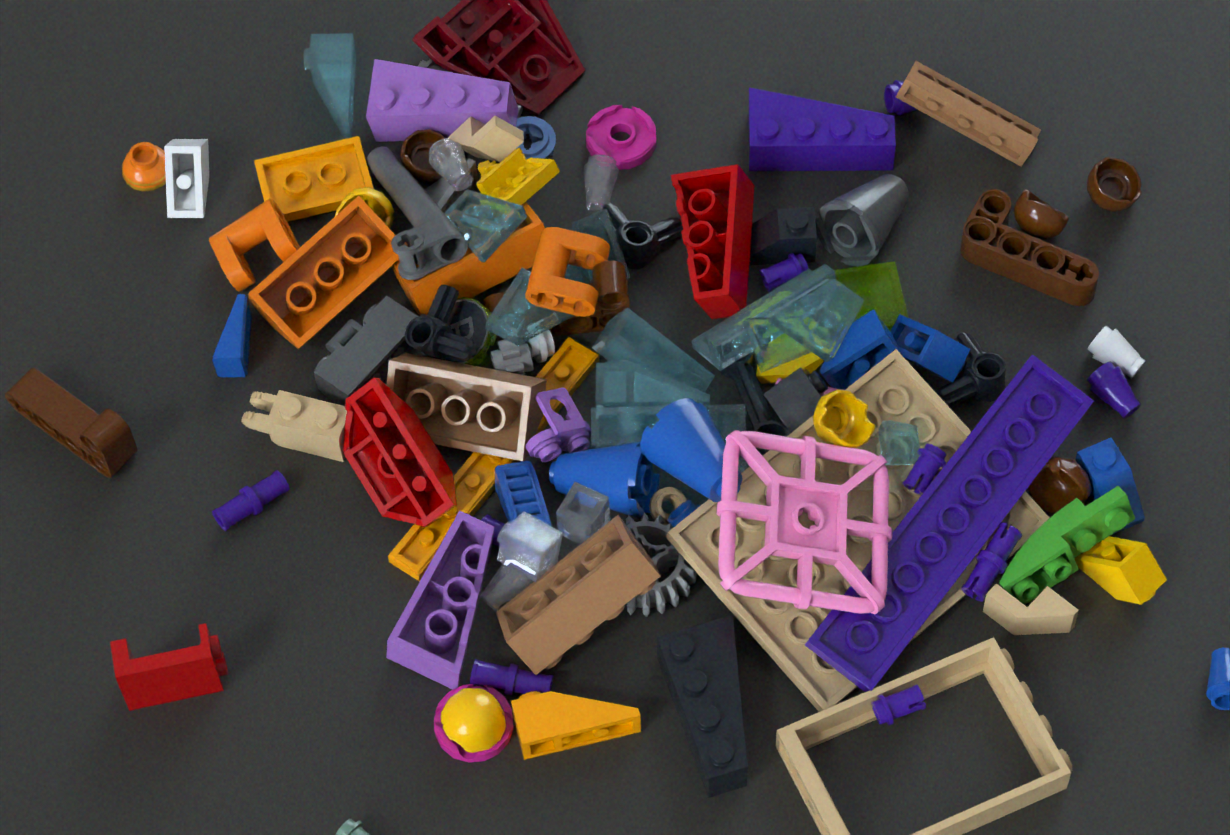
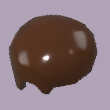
(415, 155)
(1114, 184)
(1038, 217)
(1059, 484)

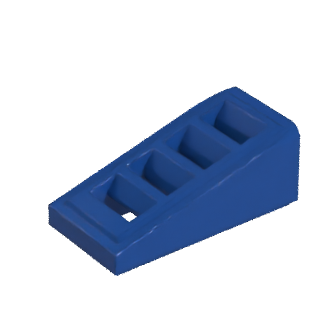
(233, 348)
(520, 491)

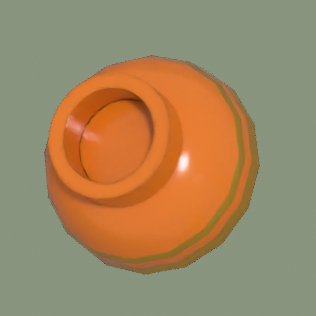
(144, 167)

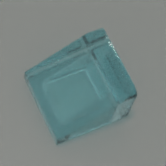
(898, 442)

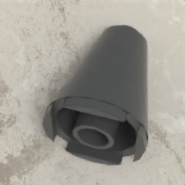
(862, 219)

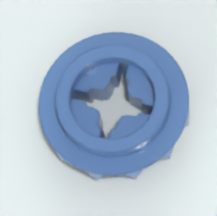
(541, 135)

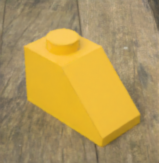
(1123, 569)

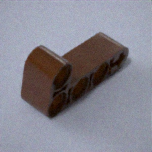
(1069, 277)
(610, 282)
(97, 439)

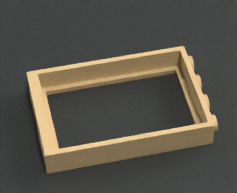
(857, 711)

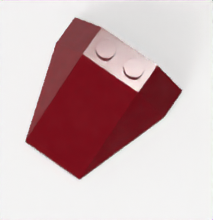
(505, 43)

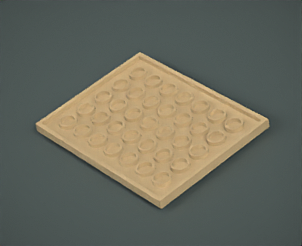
(892, 393)

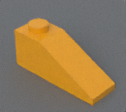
(562, 722)

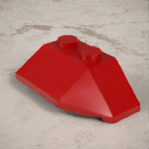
(396, 457)

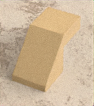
(489, 140)
(1045, 615)

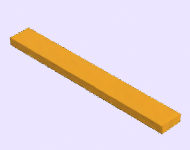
(476, 477)

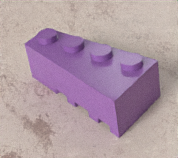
(422, 98)
(441, 613)

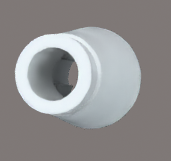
(1113, 347)

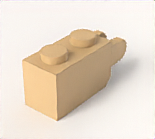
(299, 423)

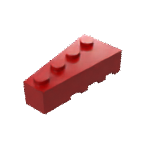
(717, 235)

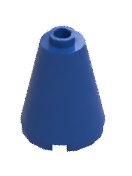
(688, 447)
(613, 471)

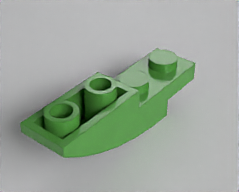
(1051, 549)

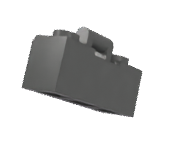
(363, 351)

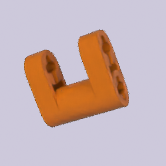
(246, 233)
(547, 279)

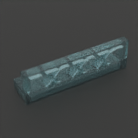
(729, 340)

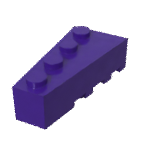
(816, 135)

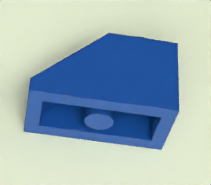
(929, 348)
(861, 349)
(1106, 471)

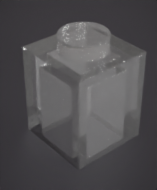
(582, 513)
(529, 546)

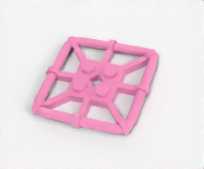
(788, 538)

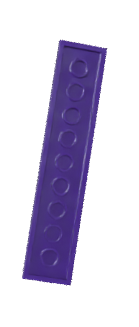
(954, 520)

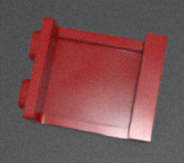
(169, 674)

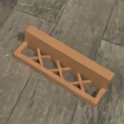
(968, 113)

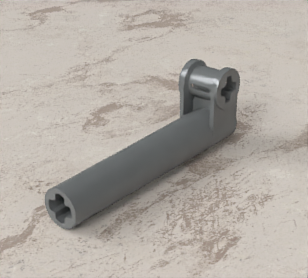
(434, 238)

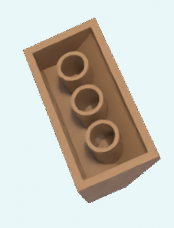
(469, 404)
(577, 596)

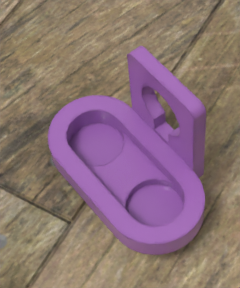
(563, 435)

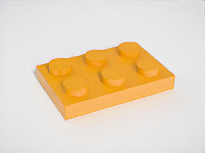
(314, 177)

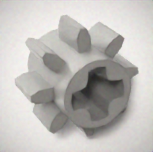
(512, 358)

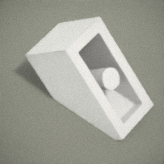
(186, 177)

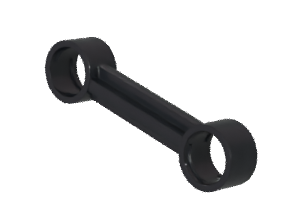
(753, 398)

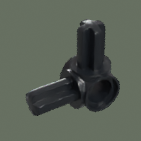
(640, 239)
(433, 335)
(982, 375)

